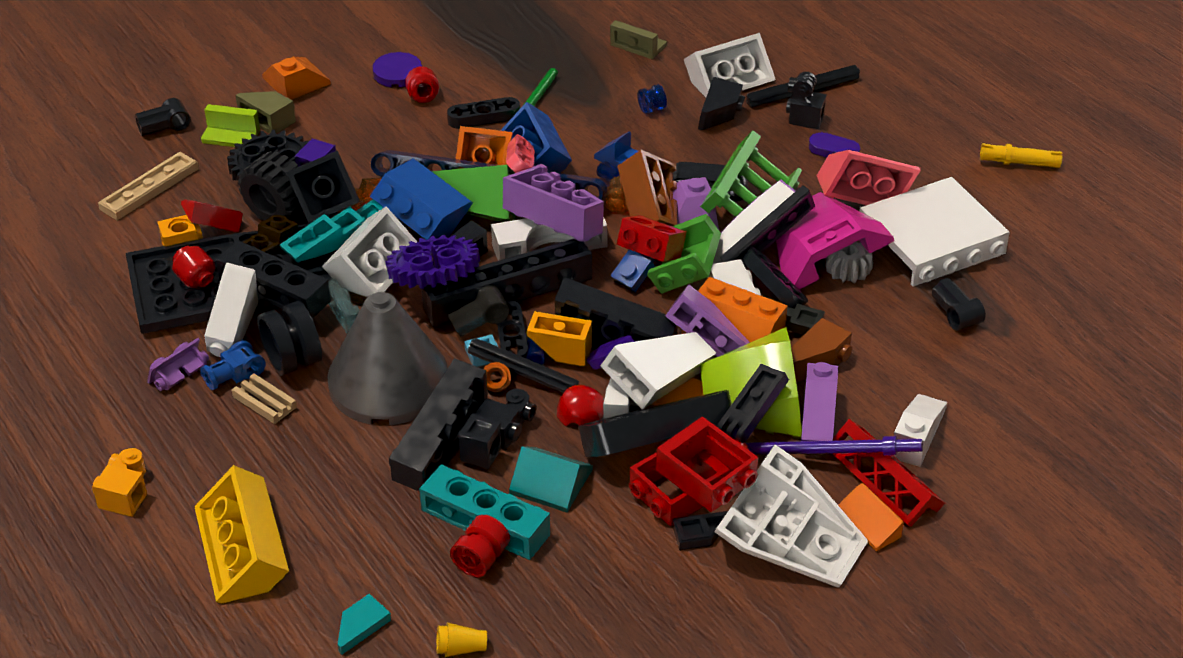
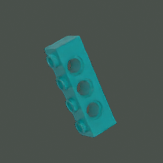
(460, 499)

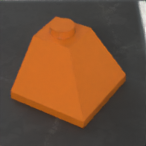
(295, 77)
(483, 145)

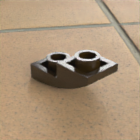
(272, 233)

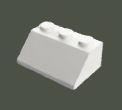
(736, 61)
(361, 260)

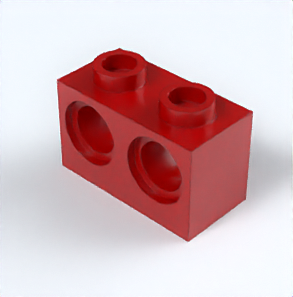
(651, 238)

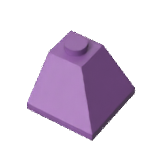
(689, 198)

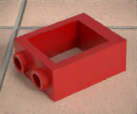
(693, 440)
(643, 487)

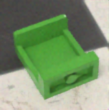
(696, 257)

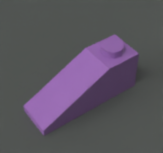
(698, 314)
(819, 402)

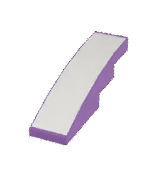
(751, 216)

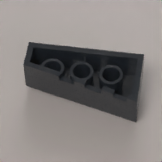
(611, 315)

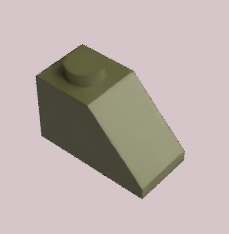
(273, 109)

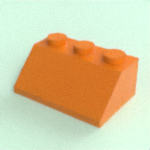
(747, 311)

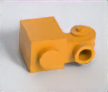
(121, 483)

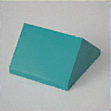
(548, 478)

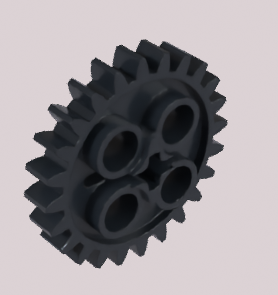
(252, 149)

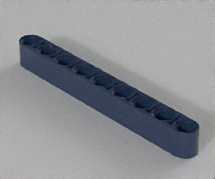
(398, 158)

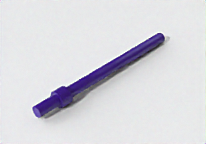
(888, 445)

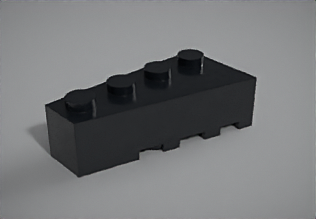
(435, 431)

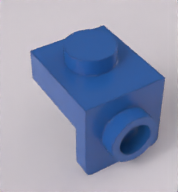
(633, 270)

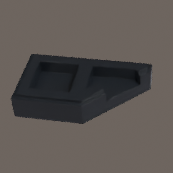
(697, 530)

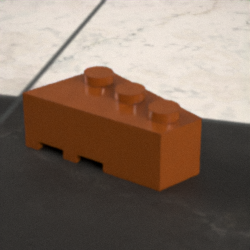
(649, 187)

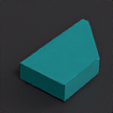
(361, 621)

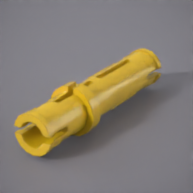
(1027, 156)

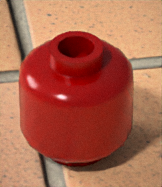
(422, 84)
(193, 266)

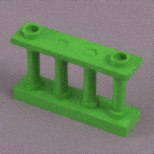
(738, 166)

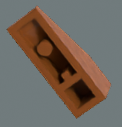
(822, 343)

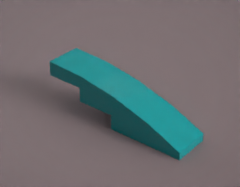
(327, 234)

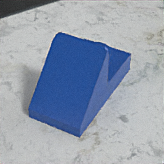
(616, 150)

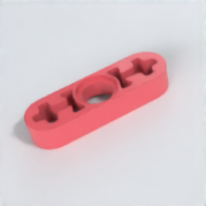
(520, 154)

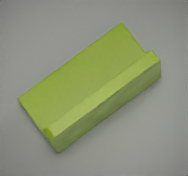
(229, 125)

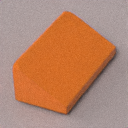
(872, 517)

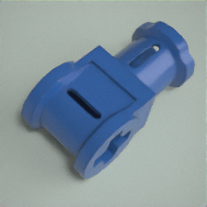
(233, 365)

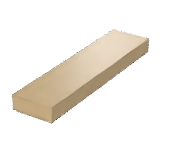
(148, 185)

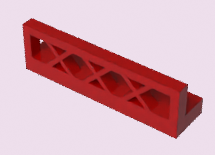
(894, 468)

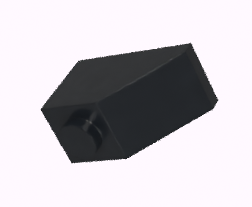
(721, 103)

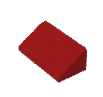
(212, 215)

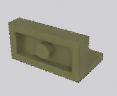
(635, 40)

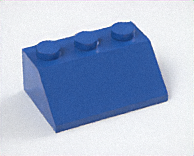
(541, 133)
(421, 199)

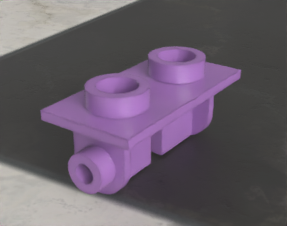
(166, 371)

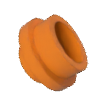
(506, 376)

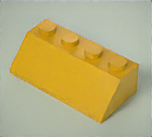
(240, 537)

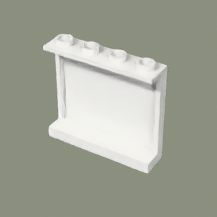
(939, 229)

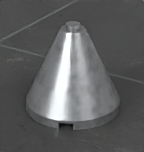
(384, 365)

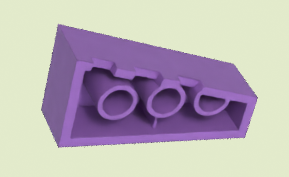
(553, 203)

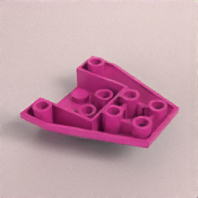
(823, 232)

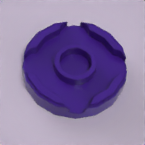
(394, 68)

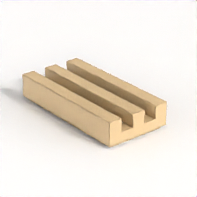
(268, 396)

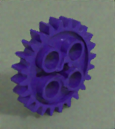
(415, 265)

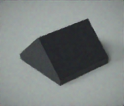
(323, 186)

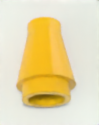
(459, 640)

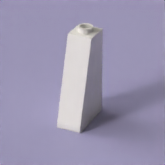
(656, 365)

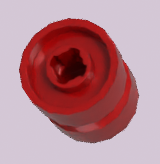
(480, 545)

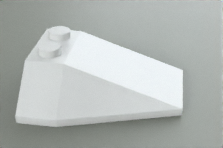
(793, 522)

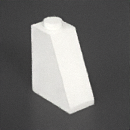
(231, 309)

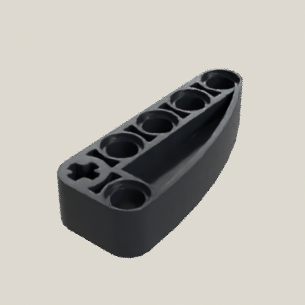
(650, 424)

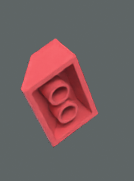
(864, 177)

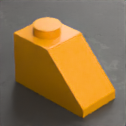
(562, 337)

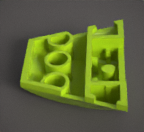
(736, 367)

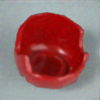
(580, 405)

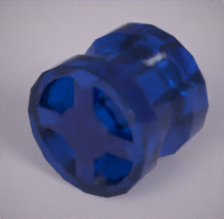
(652, 99)

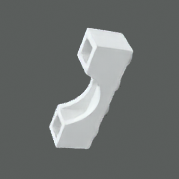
(524, 235)

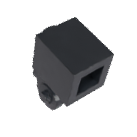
(805, 106)
(512, 415)

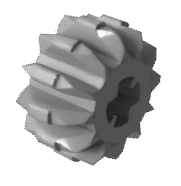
(850, 263)

